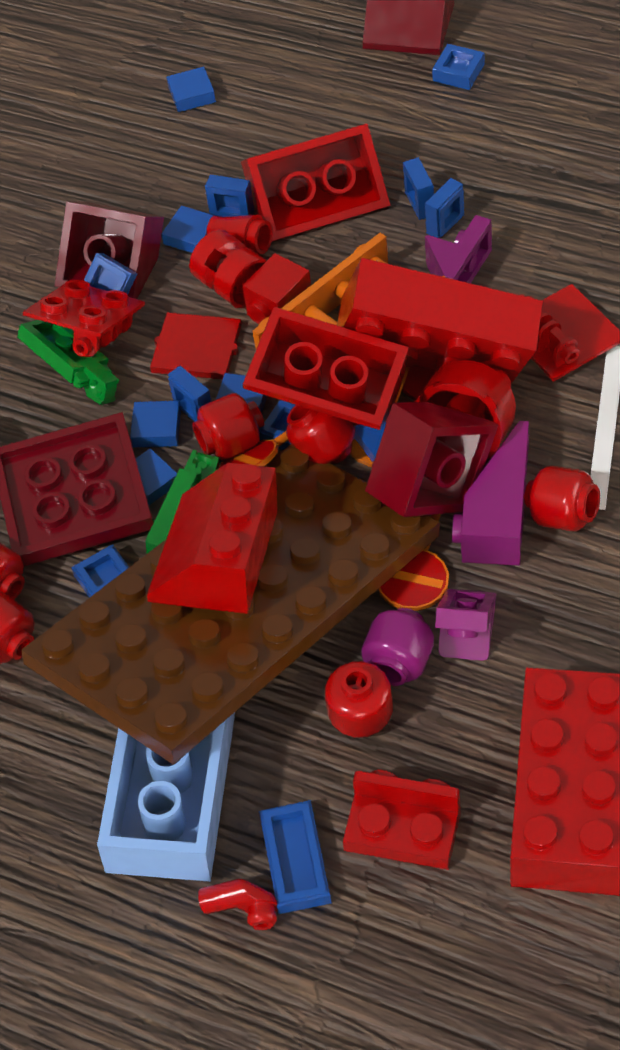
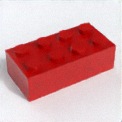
(441, 317)
(568, 783)

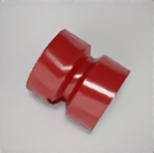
(224, 265)

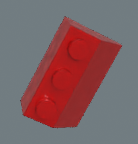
(317, 182)
(327, 368)
(218, 540)

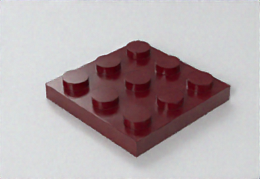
(72, 489)

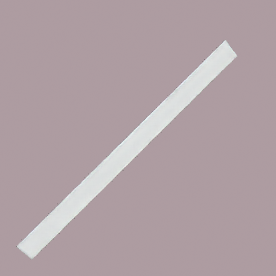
(606, 424)

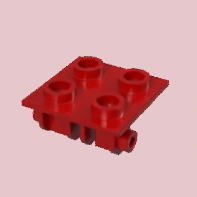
(91, 312)
(571, 333)

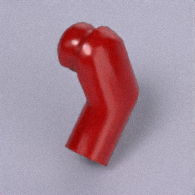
(242, 895)

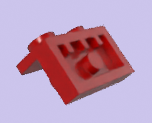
(403, 819)

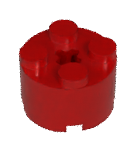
(475, 391)

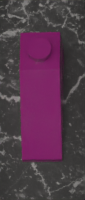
(494, 505)

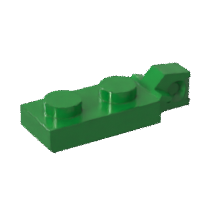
(55, 347)
(196, 469)

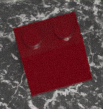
(407, 25)
(120, 233)
(429, 458)

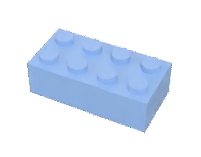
(162, 814)

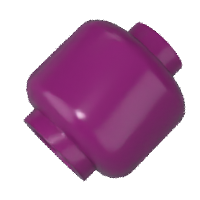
(399, 644)

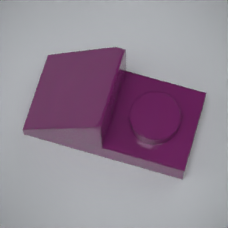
(464, 256)
(465, 624)

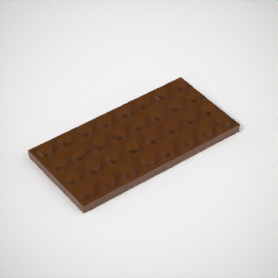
(184, 670)

